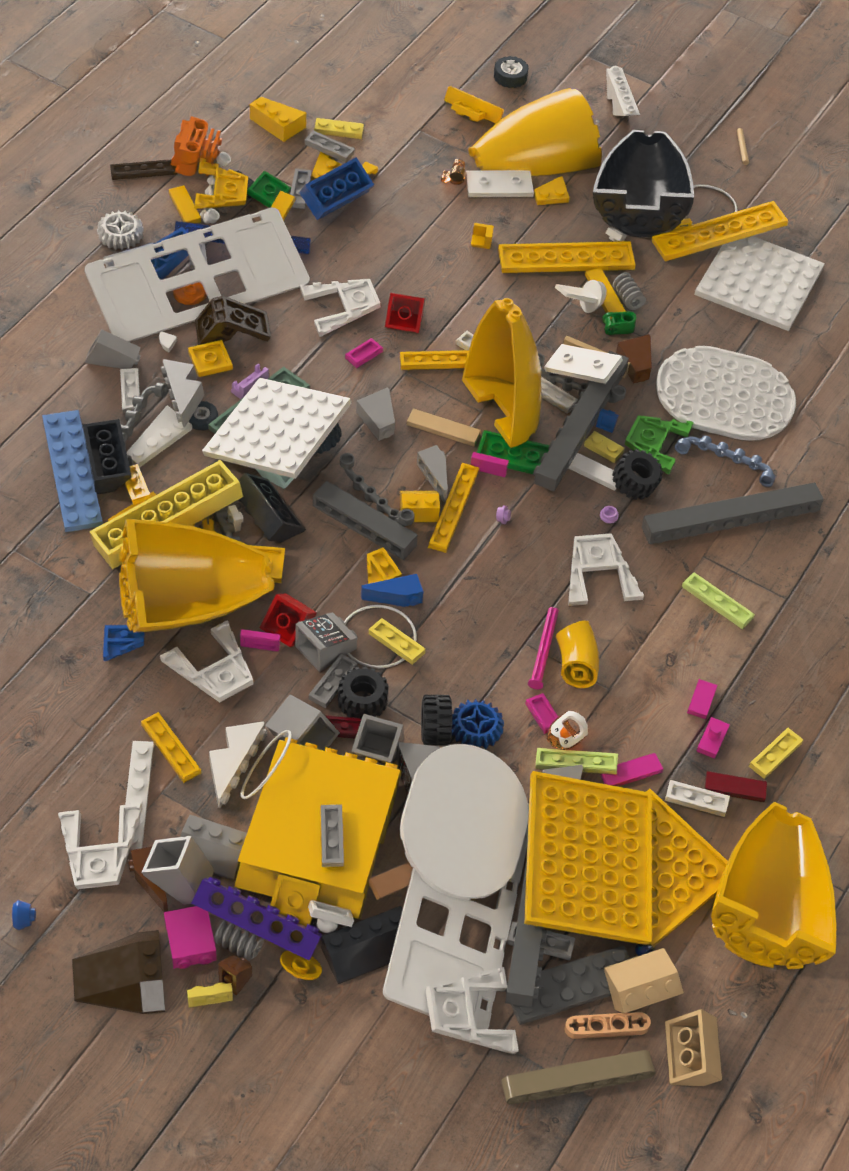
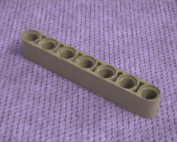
(578, 1077)

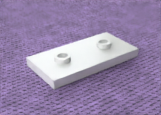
(499, 183)
(583, 363)

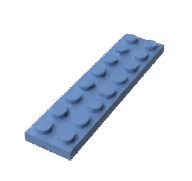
(72, 471)

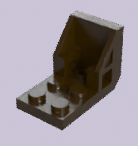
(234, 315)

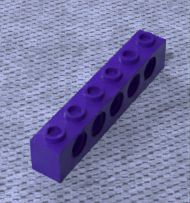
(204, 900)

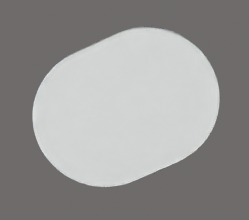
(726, 393)
(464, 822)

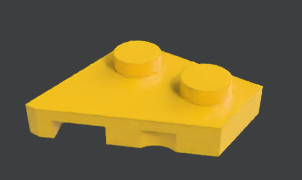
(552, 192)
(381, 566)

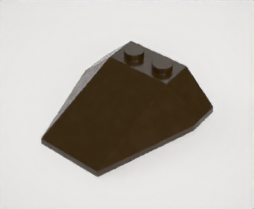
(122, 975)

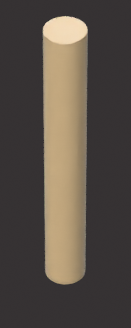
(742, 144)

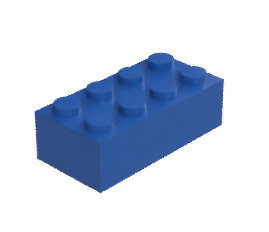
(336, 188)

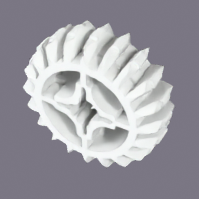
(120, 230)

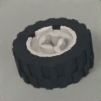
(511, 72)

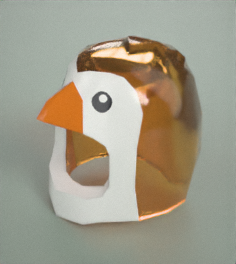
(561, 733)

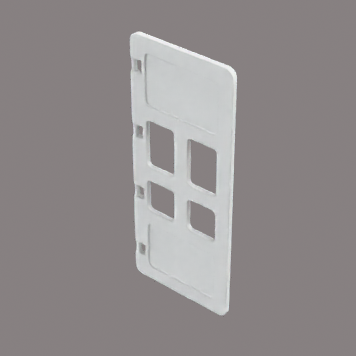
(136, 298)
(429, 959)

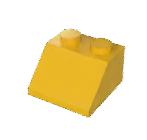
(423, 504)

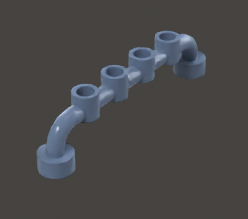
(767, 477)

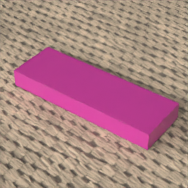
(634, 770)

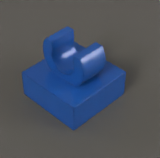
(607, 420)

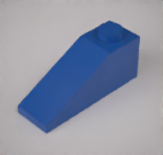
(397, 591)

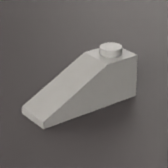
(433, 465)

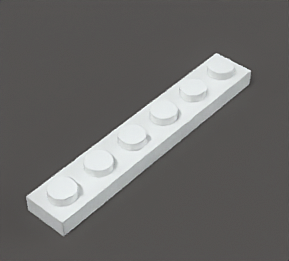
(139, 785)

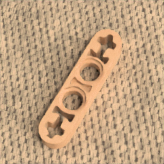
(608, 1028)

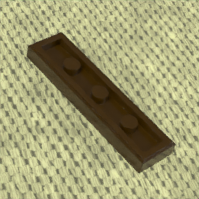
(142, 169)

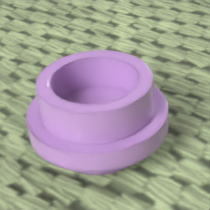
(503, 514)
(609, 514)

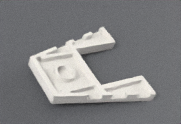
(356, 296)
(598, 554)
(221, 678)
(99, 863)
(453, 1013)

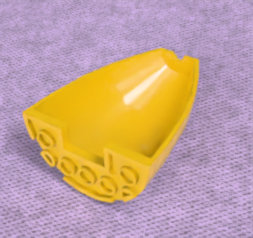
(542, 137)
(506, 368)
(186, 575)
(777, 894)

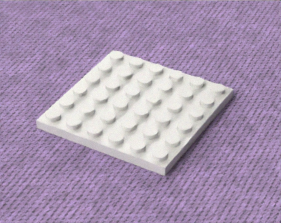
(760, 280)
(277, 427)

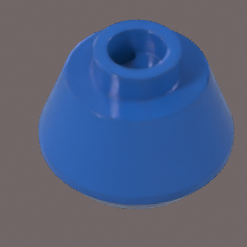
(22, 915)

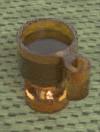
(456, 174)

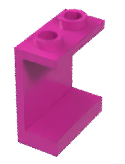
(190, 937)

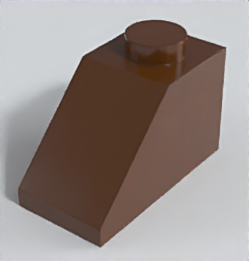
(235, 971)

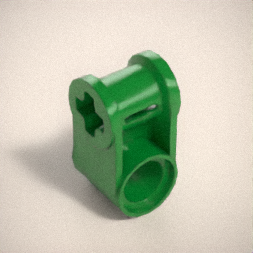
(620, 323)

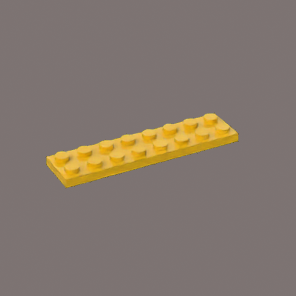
(719, 231)
(566, 257)

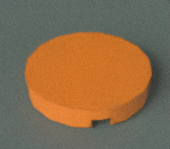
(190, 294)

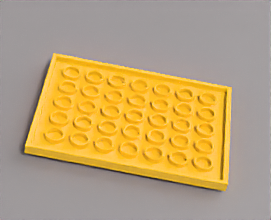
(589, 858)

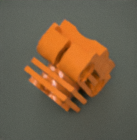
(192, 145)

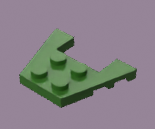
(650, 435)

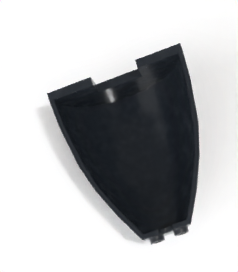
(644, 185)

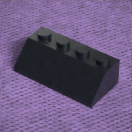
(106, 455)
(268, 509)
(363, 946)

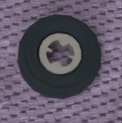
(207, 409)

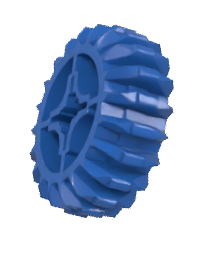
(487, 718)

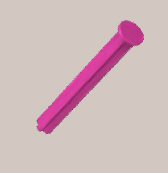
(536, 680)

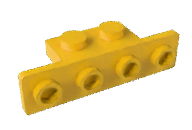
(472, 106)

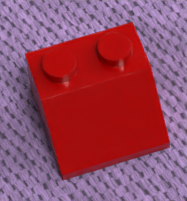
(405, 312)
(283, 617)

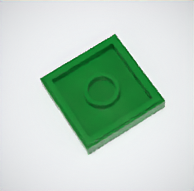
(267, 188)

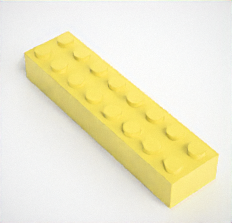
(180, 504)

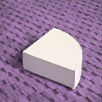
(167, 341)

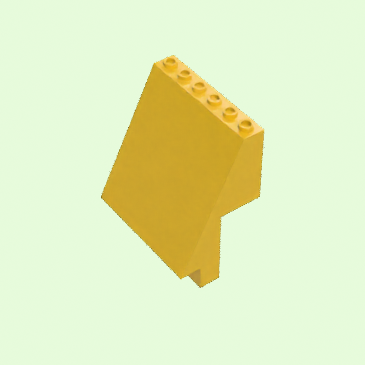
(288, 823)

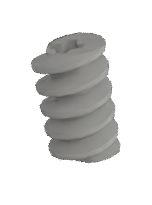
(629, 291)
(236, 941)

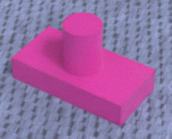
(713, 737)

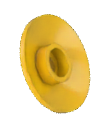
(300, 967)

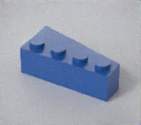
(167, 263)

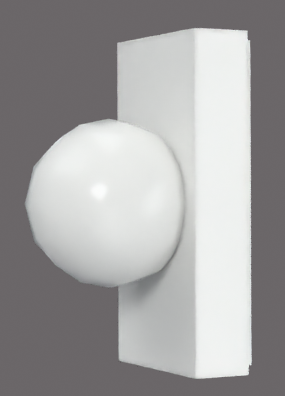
(329, 916)

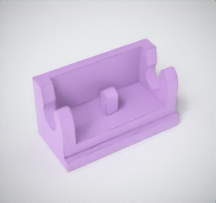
(241, 389)

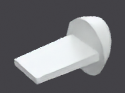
(590, 296)

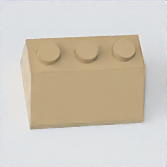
(643, 981)
(693, 1049)

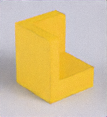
(482, 236)

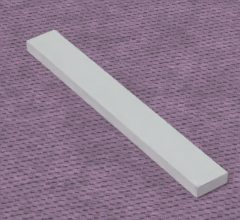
(549, 391)

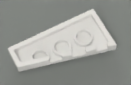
(158, 436)

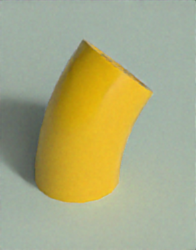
(578, 654)

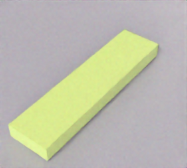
(718, 600)
(591, 761)

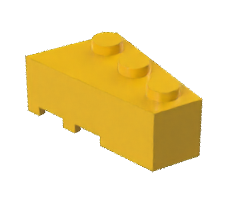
(277, 118)

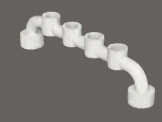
(208, 214)

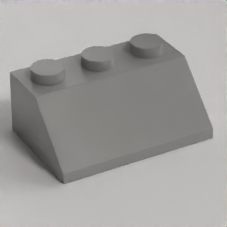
(218, 843)

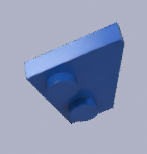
(120, 640)

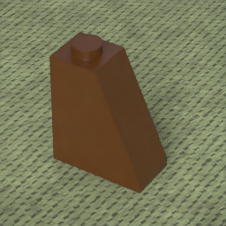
(639, 355)

